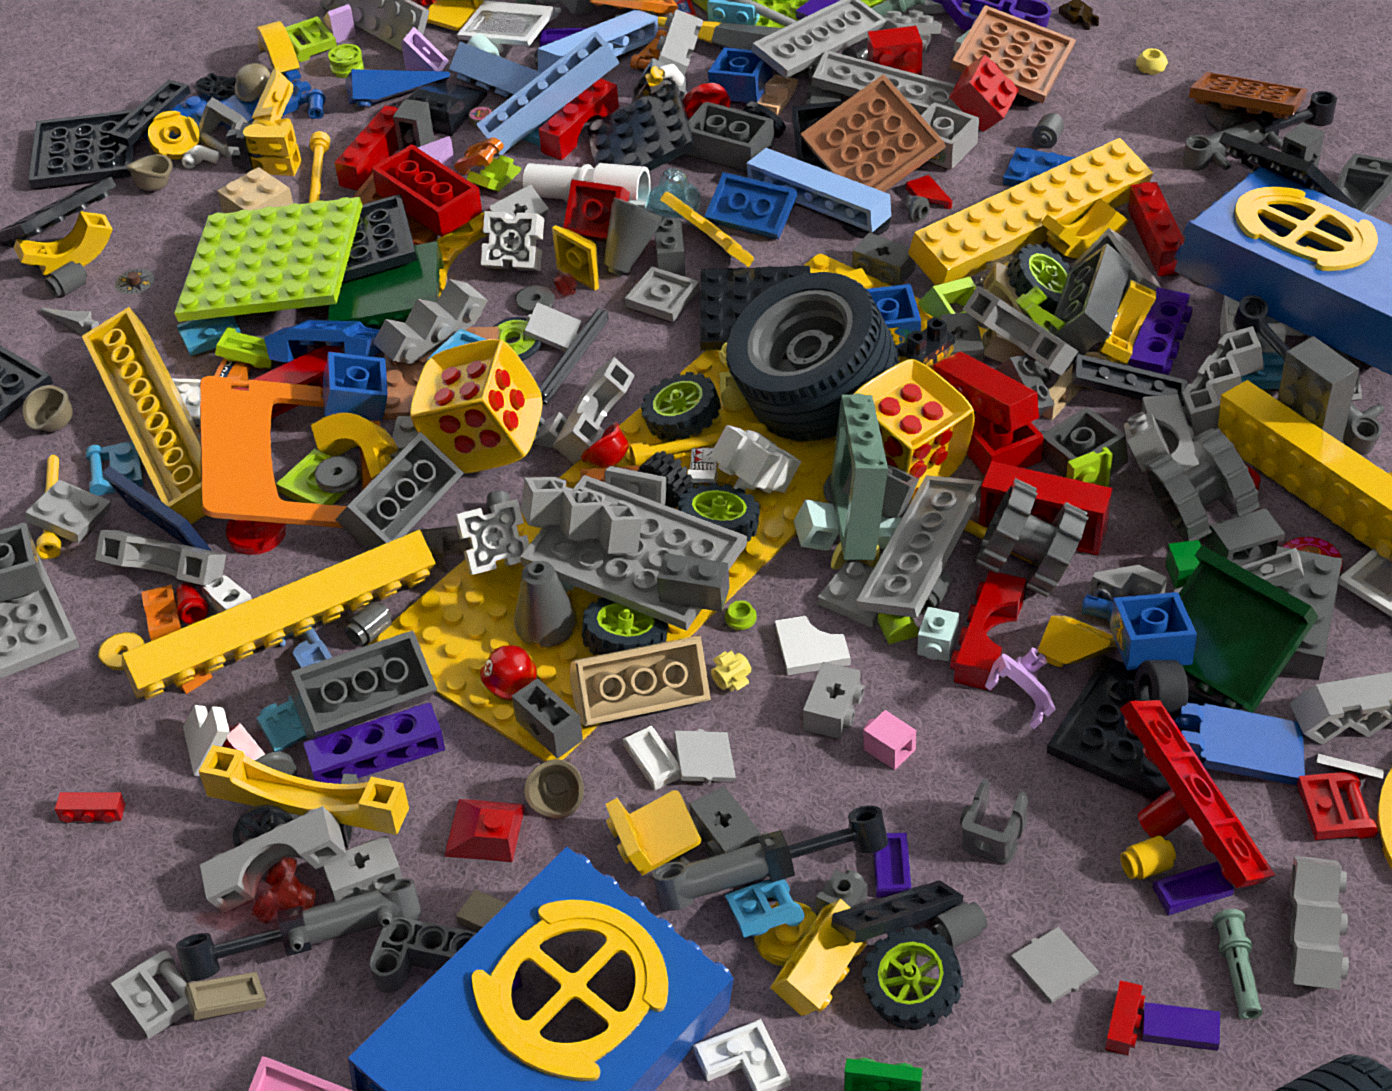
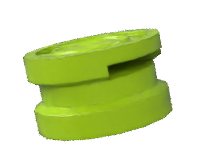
(344, 59)

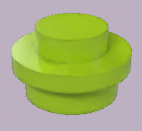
(740, 615)

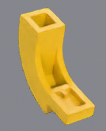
(278, 47)
(1078, 237)
(80, 245)
(1131, 315)
(347, 430)

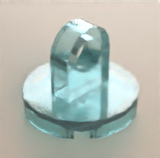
(679, 188)

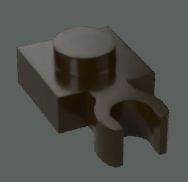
(1078, 11)

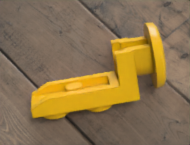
(273, 101)

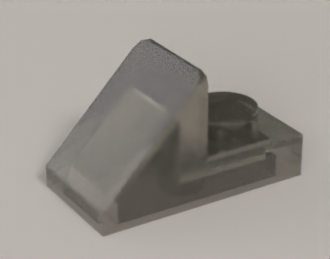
(444, 542)

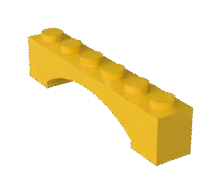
(368, 805)

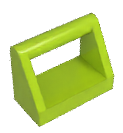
(939, 297)

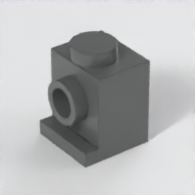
(844, 886)

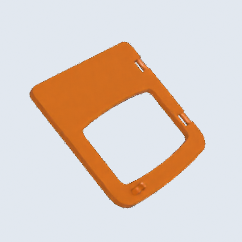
(238, 458)

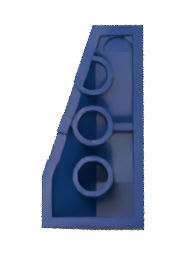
(375, 86)

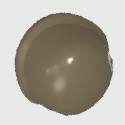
(251, 81)
(151, 172)
(47, 409)
(554, 789)

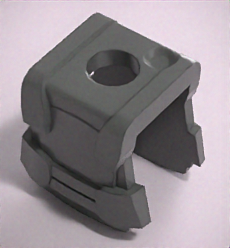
(1002, 845)

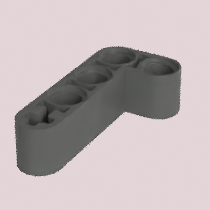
(413, 950)

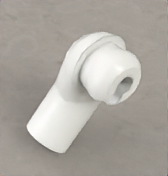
(198, 154)

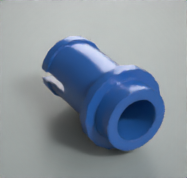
(315, 100)
(1097, 607)

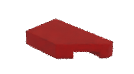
(928, 188)

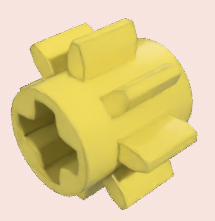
(731, 671)

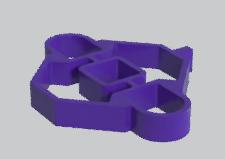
(965, 21)

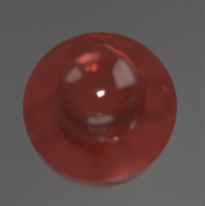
(283, 891)

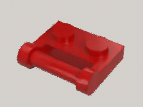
(1326, 809)

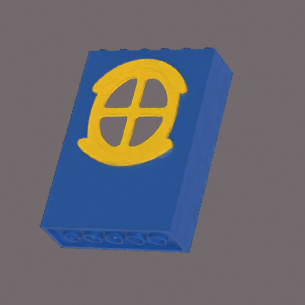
(1327, 293)
(463, 1024)

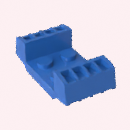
(293, 341)

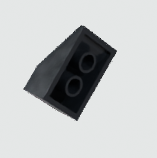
(448, 104)
(803, 118)

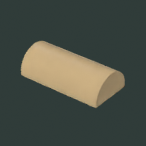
(639, 680)

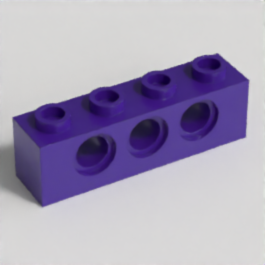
(1160, 332)
(375, 745)

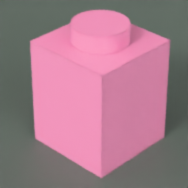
(889, 739)

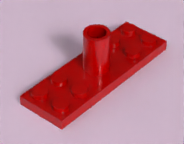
(1192, 796)

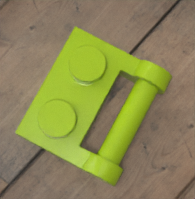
(316, 36)
(244, 348)

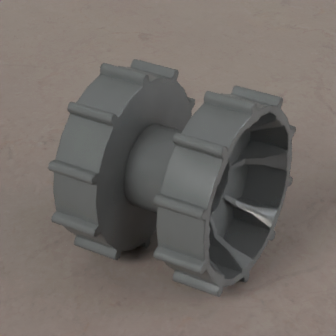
(1218, 476)
(1045, 544)

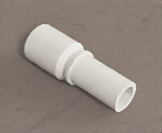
(555, 180)

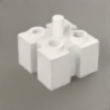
(512, 241)
(754, 460)
(492, 536)

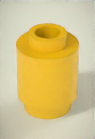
(1148, 858)

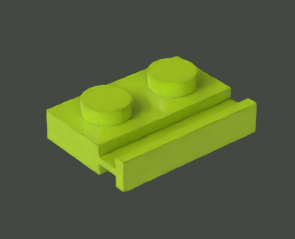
(1091, 467)

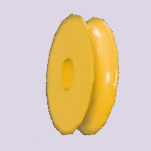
(113, 645)

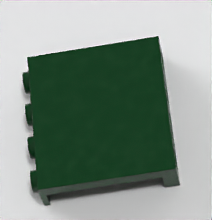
(390, 292)
(1242, 630)

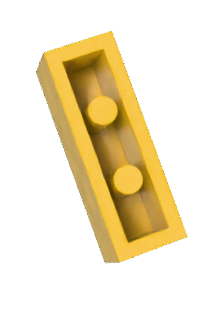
(817, 964)

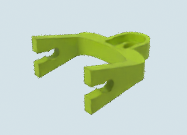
(1030, 305)

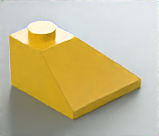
(576, 256)
(1073, 641)

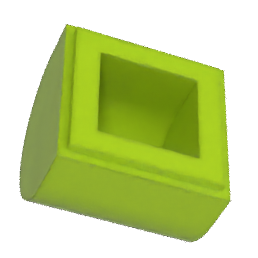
(897, 627)

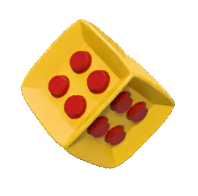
(477, 405)
(920, 420)

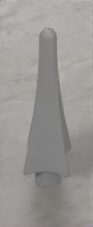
(78, 320)

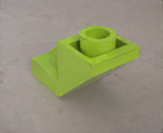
(495, 175)

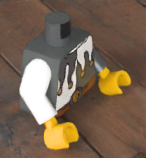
(657, 76)

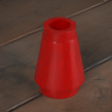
(190, 604)

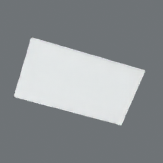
(1350, 766)

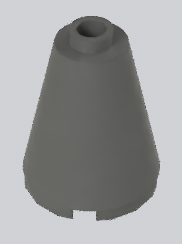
(628, 235)
(543, 607)

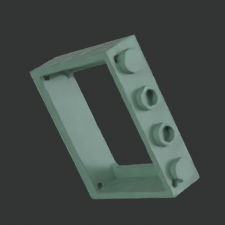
(862, 449)

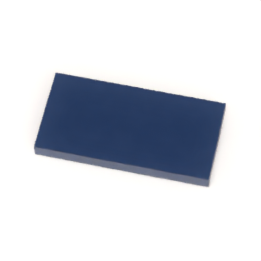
(154, 510)

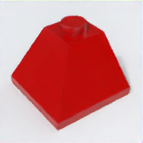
(485, 830)

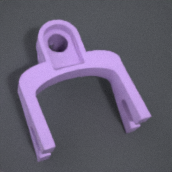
(1025, 674)

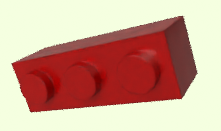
(90, 806)
(1125, 1018)

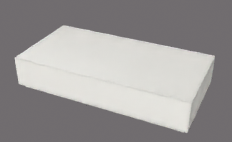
(652, 757)

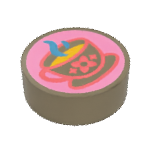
(478, 114)

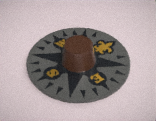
(134, 281)

